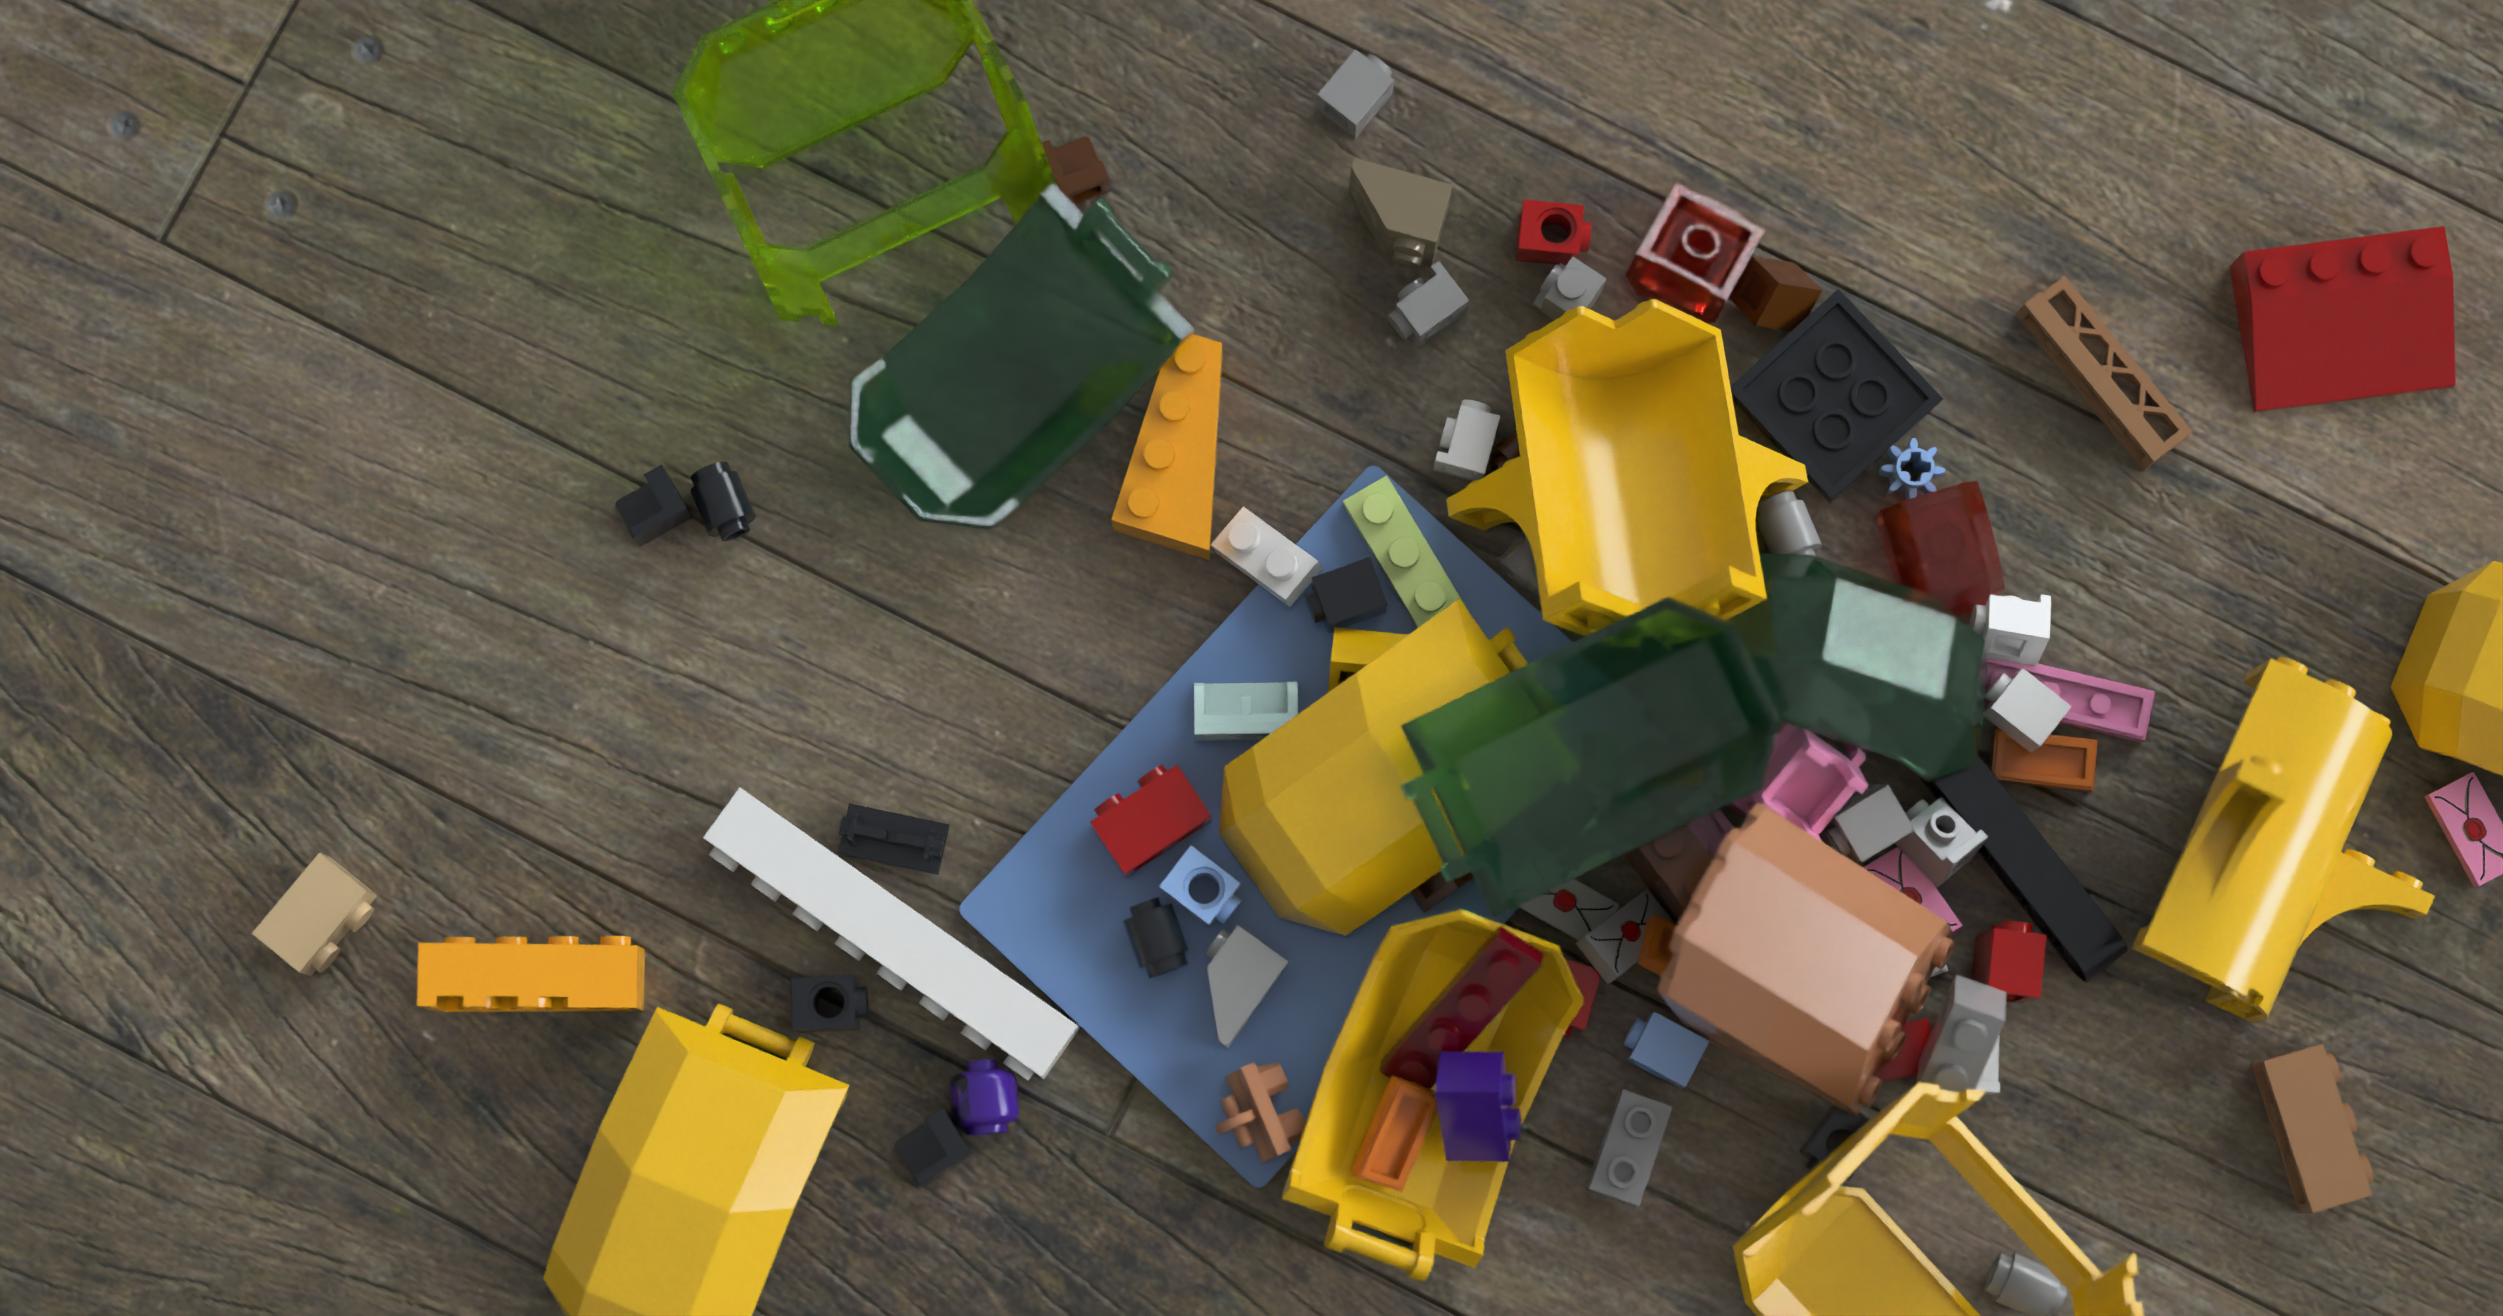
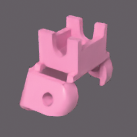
(1806, 780)

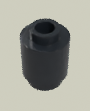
(722, 501)
(1156, 937)

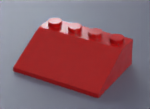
(2346, 318)

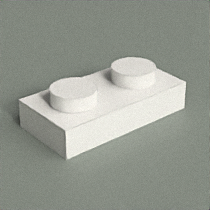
(1266, 556)

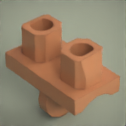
(1252, 1112)

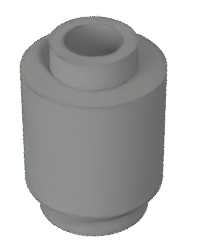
(1787, 525)
(2024, 1286)

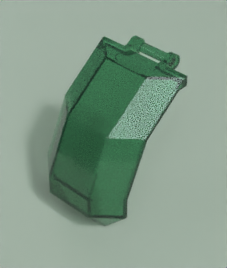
(1016, 366)
(1868, 662)
(1592, 751)

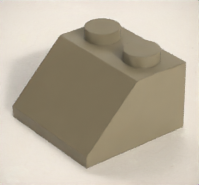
(1400, 211)

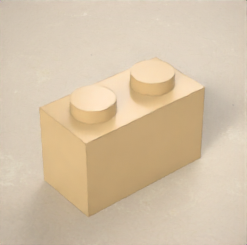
(316, 916)

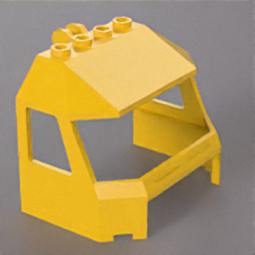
(1842, 1255)

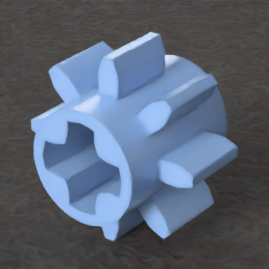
(1922, 462)

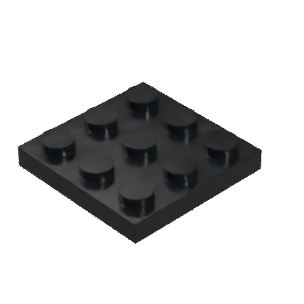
(1834, 395)

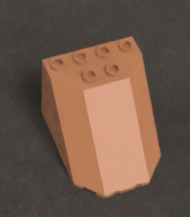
(1802, 961)

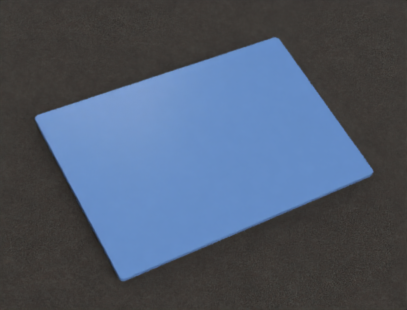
(1063, 901)

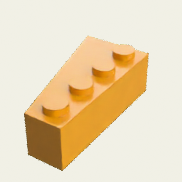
(1173, 464)
(531, 976)

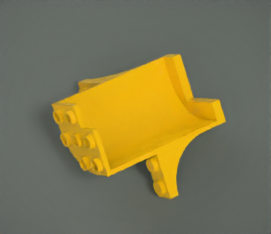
(1630, 469)
(2271, 840)

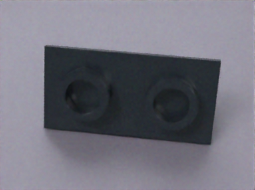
(893, 839)

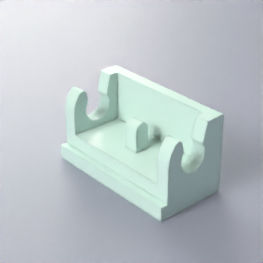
(1242, 709)

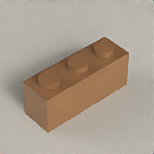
(2313, 1129)

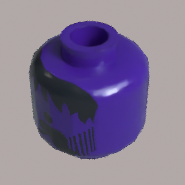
(984, 1098)

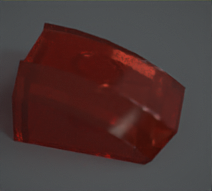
(1694, 254)
(1944, 546)

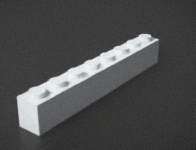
(892, 934)

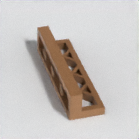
(2095, 380)

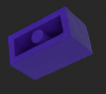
(1476, 1105)

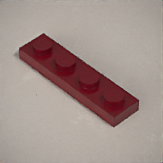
(1463, 1007)

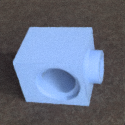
(1195, 865)
(1664, 1049)

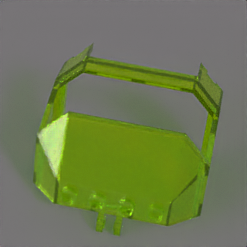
(821, 68)

